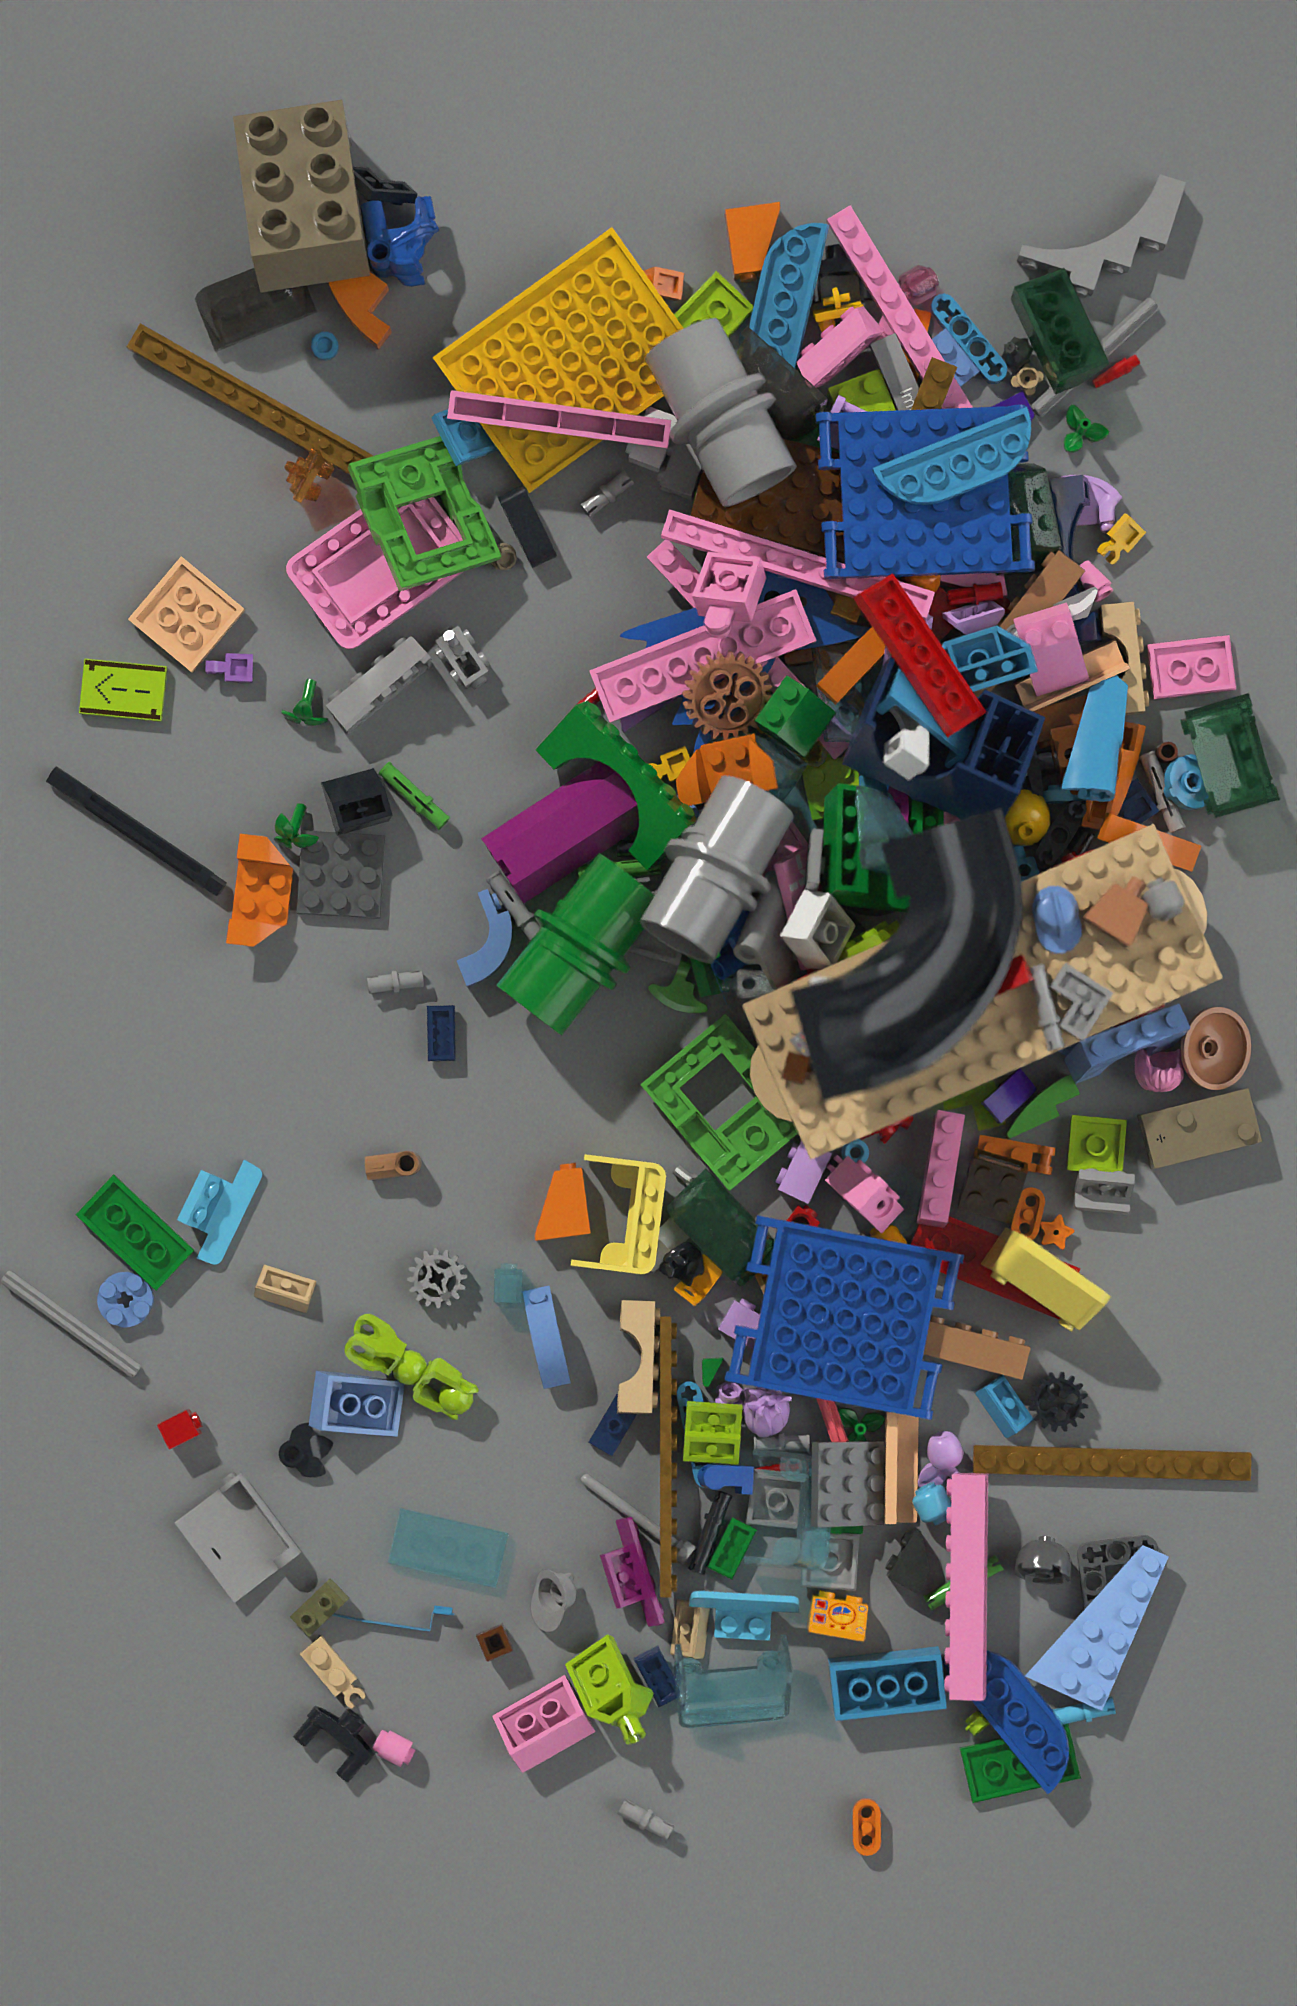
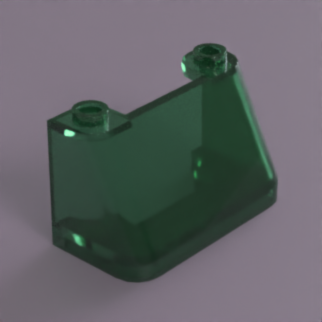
(1230, 756)

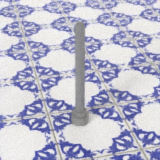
(684, 1549)

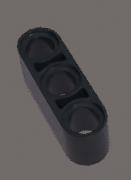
(527, 526)

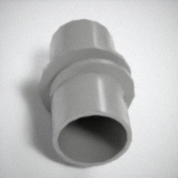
(720, 412)
(717, 869)

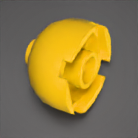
(1027, 819)

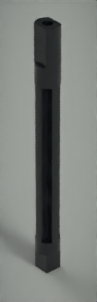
(135, 831)

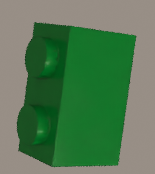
(795, 717)

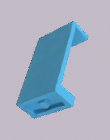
(901, 693)

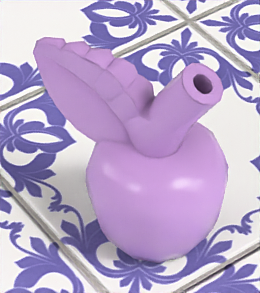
(944, 1455)

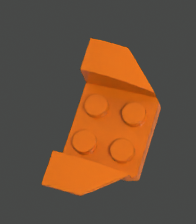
(727, 757)
(260, 891)

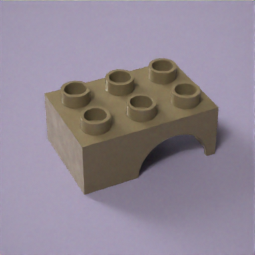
(300, 196)

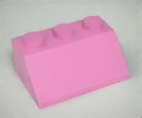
(838, 346)
(543, 1724)

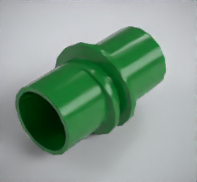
(579, 945)

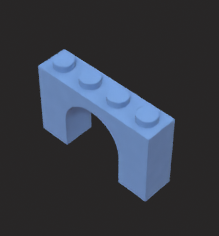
(1152, 1032)

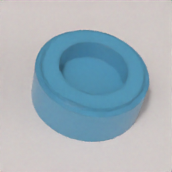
(324, 346)

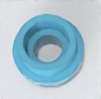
(864, 1151)

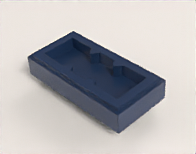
(441, 1033)
(611, 1429)
(657, 1675)

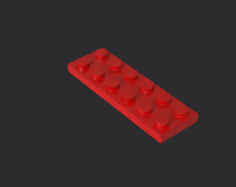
(919, 655)
(974, 1245)

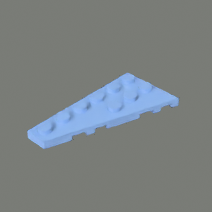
(1095, 1645)

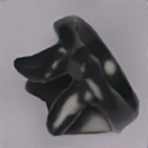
(685, 1266)

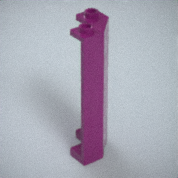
(564, 830)

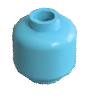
(931, 1503)

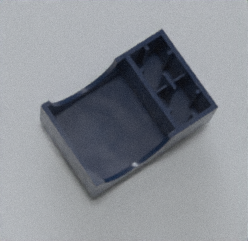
(981, 783)

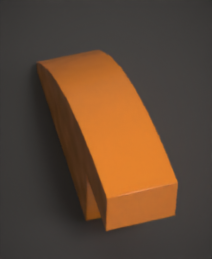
(358, 300)
(853, 666)
(1127, 763)
(1180, 851)

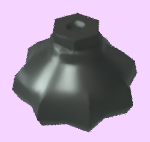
(1017, 352)

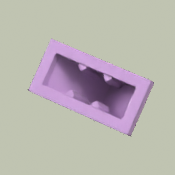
(975, 617)

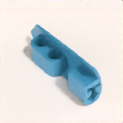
(1097, 742)

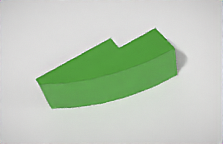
(1043, 1106)

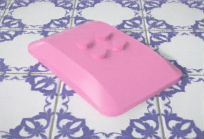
(350, 580)

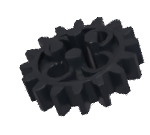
(1065, 1388)

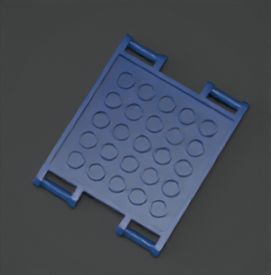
(913, 539)
(844, 1317)

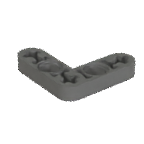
(1097, 1567)

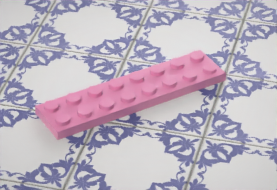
(661, 669)

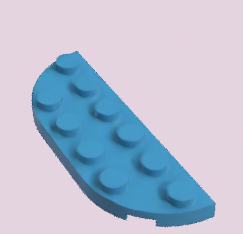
(788, 289)
(958, 461)

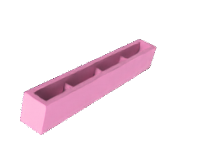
(559, 419)
(968, 1586)

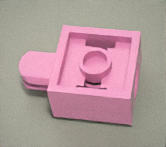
(728, 591)
(864, 1192)

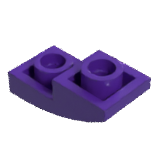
(1009, 1096)

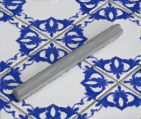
(1109, 344)
(70, 1323)

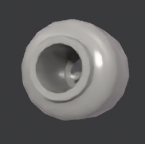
(1163, 899)

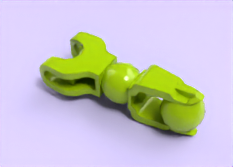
(388, 1354)

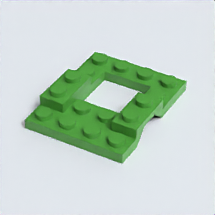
(409, 477)
(743, 1139)

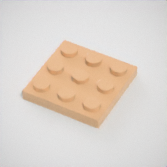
(186, 614)

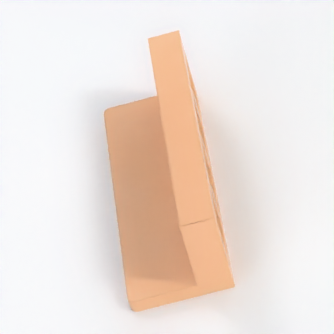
(1100, 663)
(900, 1467)

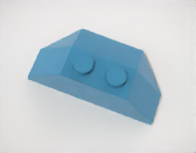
(990, 657)

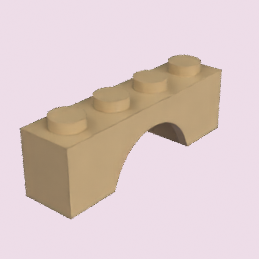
(1120, 624)
(638, 1321)

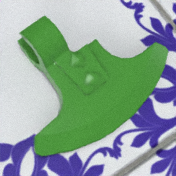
(679, 993)

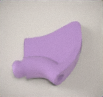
(1102, 504)

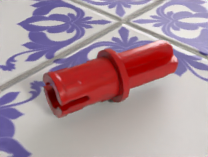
(975, 594)

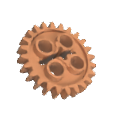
(703, 689)

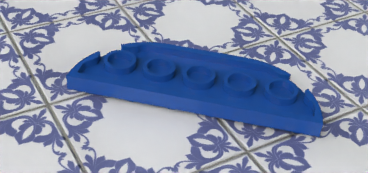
(1024, 1721)

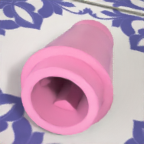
(1094, 578)

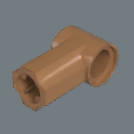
(389, 1165)

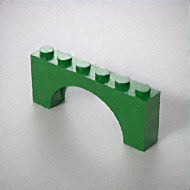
(661, 813)

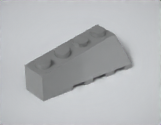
(379, 684)

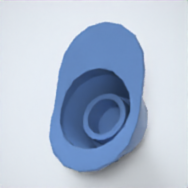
(1056, 919)

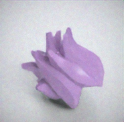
(765, 1411)

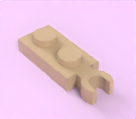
(331, 1670)

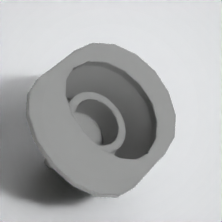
(551, 1598)

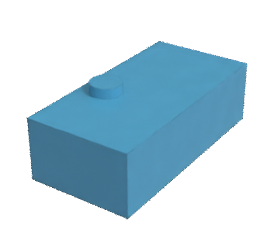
(887, 1683)

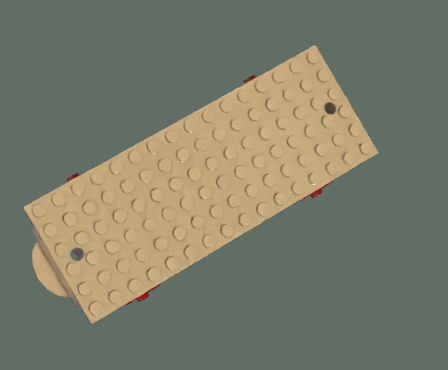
(1156, 968)

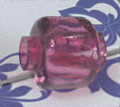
(918, 284)

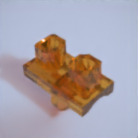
(303, 474)

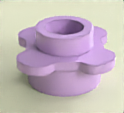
(729, 1393)

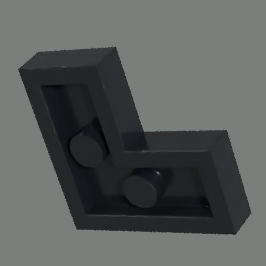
(382, 190)

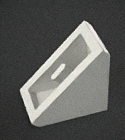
(669, 1238)

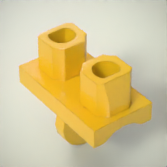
(827, 316)

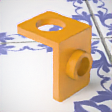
(701, 1284)

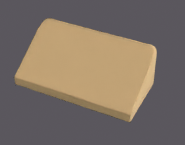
(284, 1288)
(690, 1629)

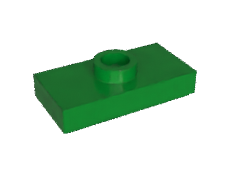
(732, 1548)

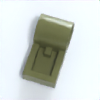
(319, 1607)

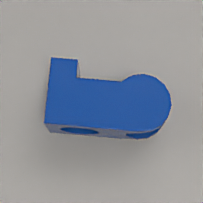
(718, 1476)

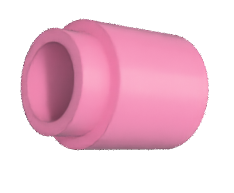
(394, 1748)

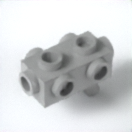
(457, 649)

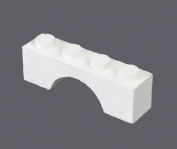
(909, 749)

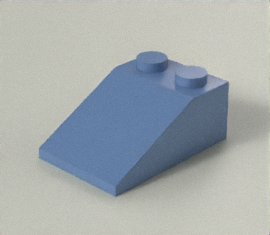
(356, 1404)

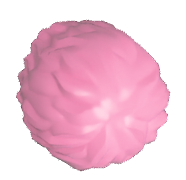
(1159, 1071)

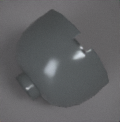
(1044, 1561)

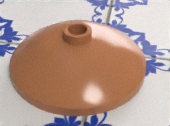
(1225, 1051)

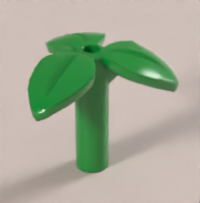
(1076, 419)
(303, 710)
(289, 830)
(870, 1422)

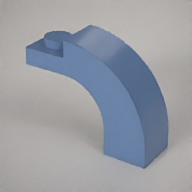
(492, 955)
(546, 1337)

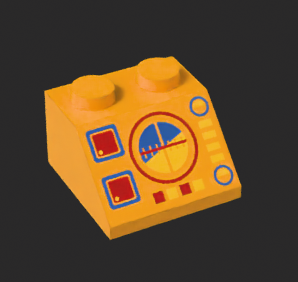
(837, 1616)

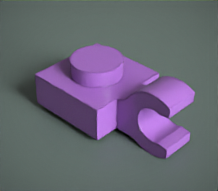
(235, 667)

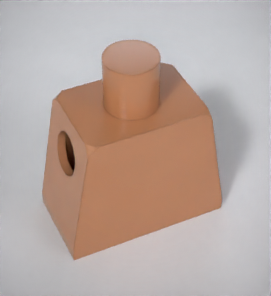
(1119, 911)

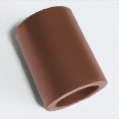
(1172, 747)

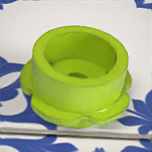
(976, 1723)

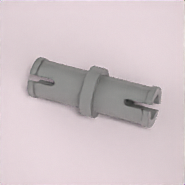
(607, 493)
(395, 981)
(783, 1443)
(646, 1819)

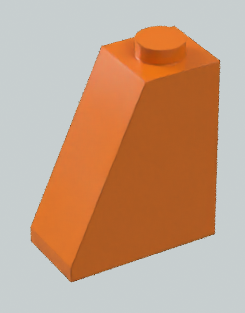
(750, 237)
(565, 1205)

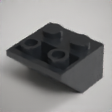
(356, 801)

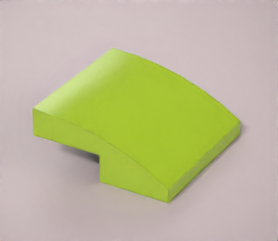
(712, 1432)

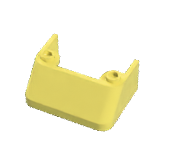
(644, 1216)
(1045, 1279)

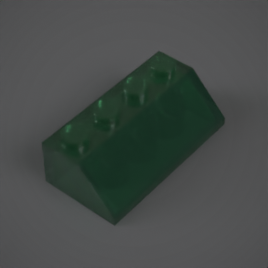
(1059, 330)

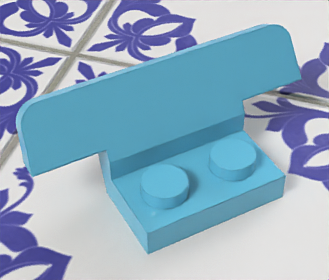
(218, 1208)
(743, 1614)

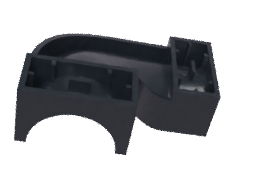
(936, 970)

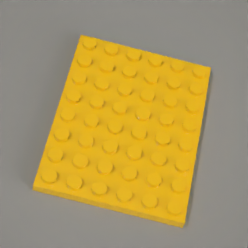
(568, 343)

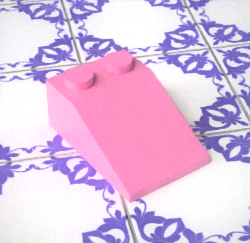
(1054, 648)

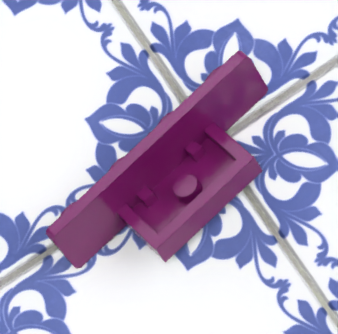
(629, 1574)

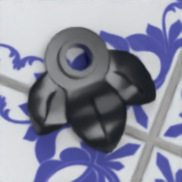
(310, 1451)

